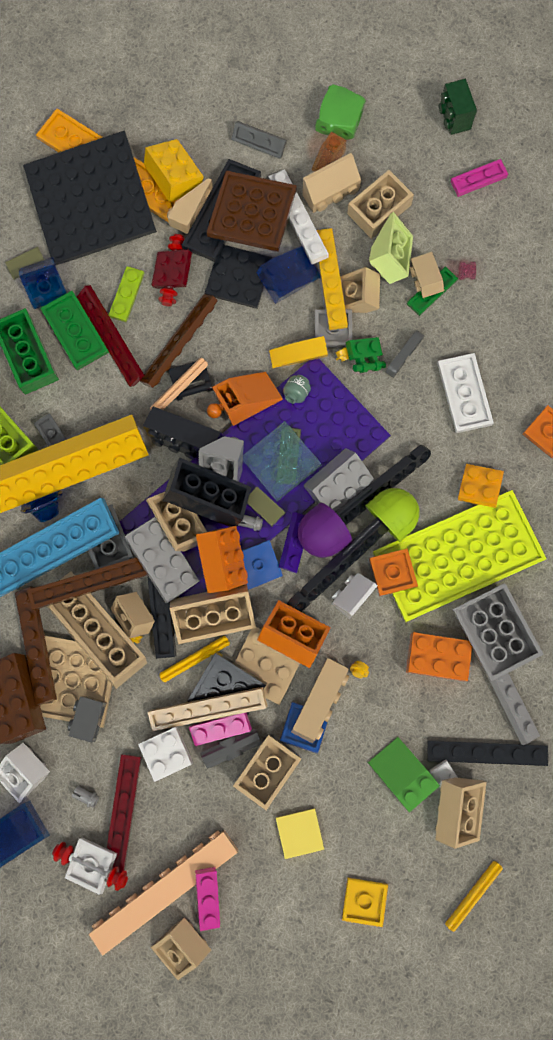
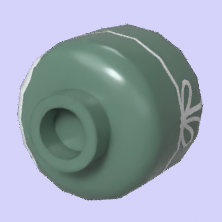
(296, 389)

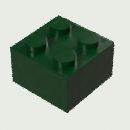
(457, 107)

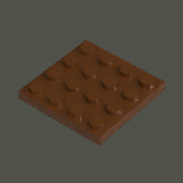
(252, 211)

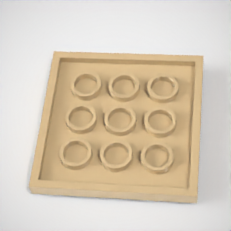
(73, 677)

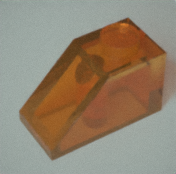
(330, 151)

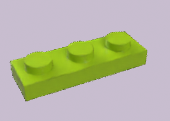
(126, 294)

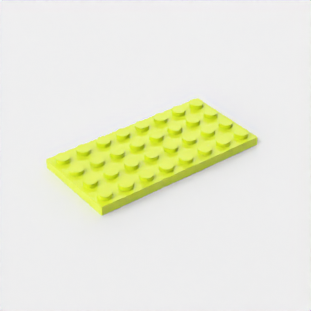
(465, 554)

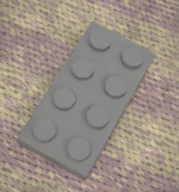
(161, 562)

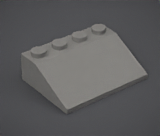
(497, 632)

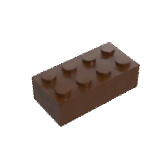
(18, 710)

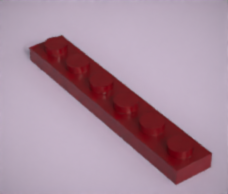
(110, 336)
(123, 808)

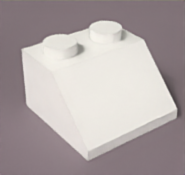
(353, 595)
(22, 772)

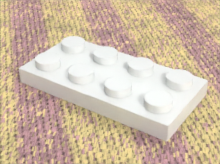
(465, 393)

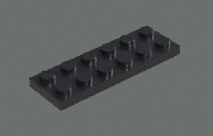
(197, 238)

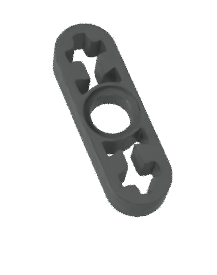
(406, 351)

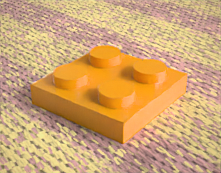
(480, 485)

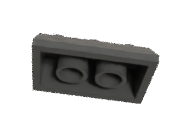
(112, 550)

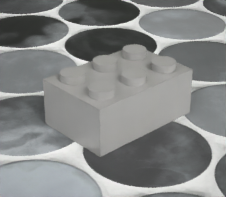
(339, 480)

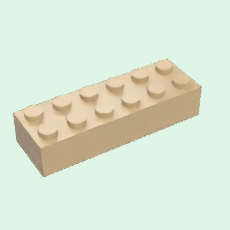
(99, 637)

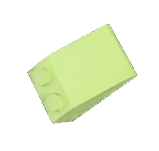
(392, 250)

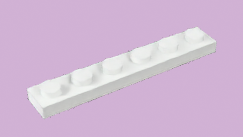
(303, 225)

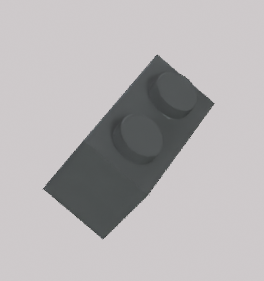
(86, 719)

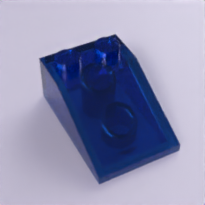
(287, 274)
(20, 832)

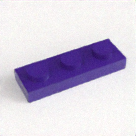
(292, 548)

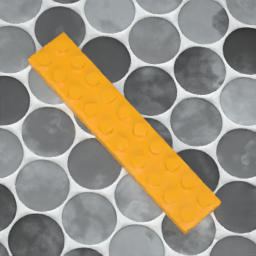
(64, 133)

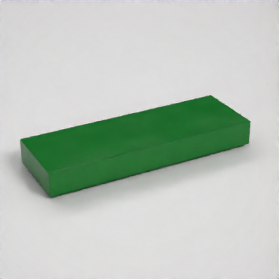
(420, 304)

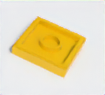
(365, 902)

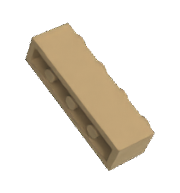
(320, 700)

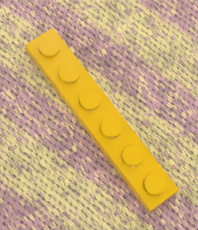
(332, 283)

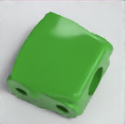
(340, 112)

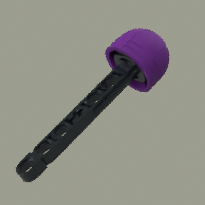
(325, 531)

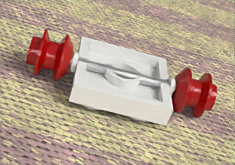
(90, 865)

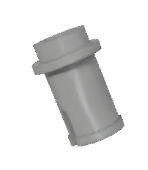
(252, 522)
(85, 796)

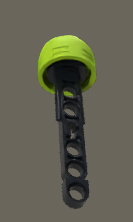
(394, 512)

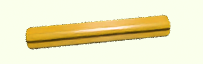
(194, 659)
(473, 896)

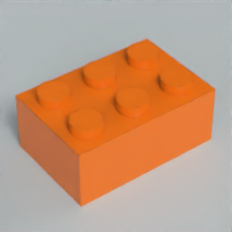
(222, 559)
(293, 634)
(439, 657)

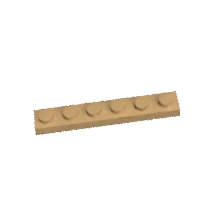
(207, 709)

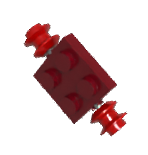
(171, 270)

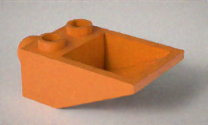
(245, 397)

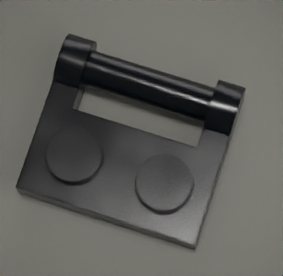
(177, 372)

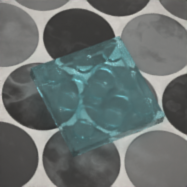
(281, 461)

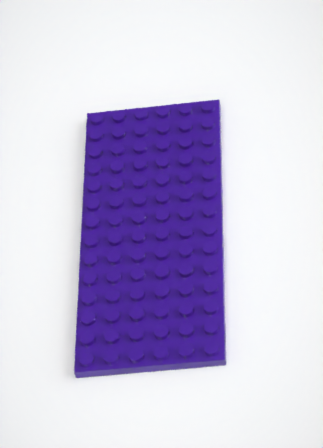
(328, 424)

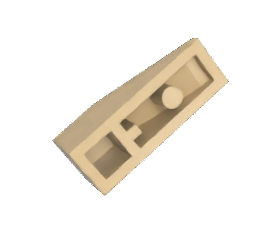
(188, 207)

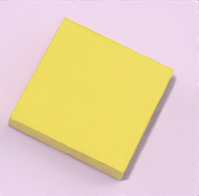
(299, 833)

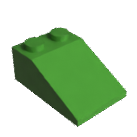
(403, 774)

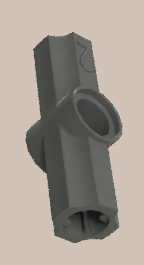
(230, 748)

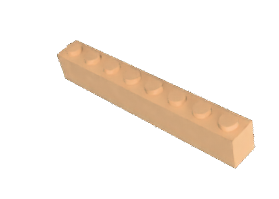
(161, 893)

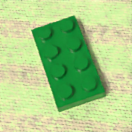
(74, 330)

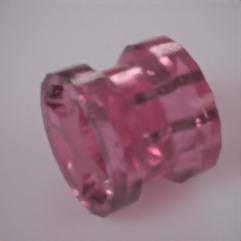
(467, 270)

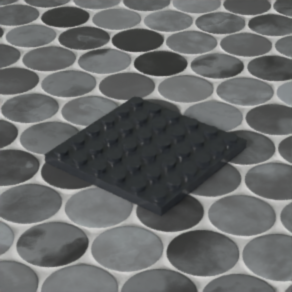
(89, 198)

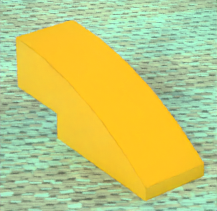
(298, 352)

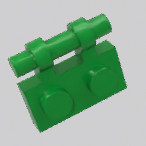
(363, 349)

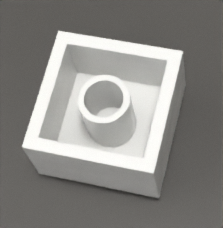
(165, 754)

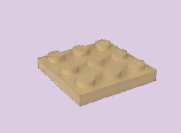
(268, 665)

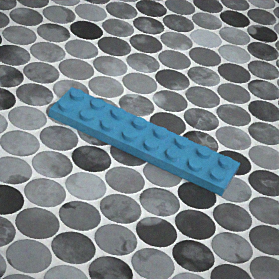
(55, 545)

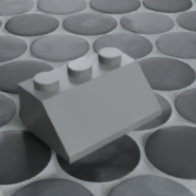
(223, 457)

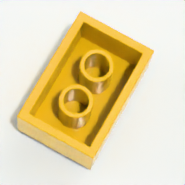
(172, 169)

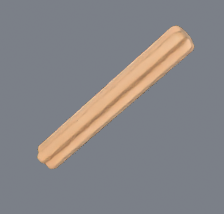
(180, 384)

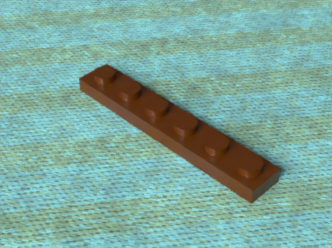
(178, 340)
(85, 583)
(35, 649)

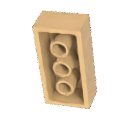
(212, 614)

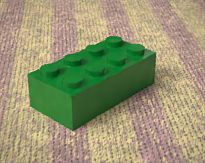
(26, 352)

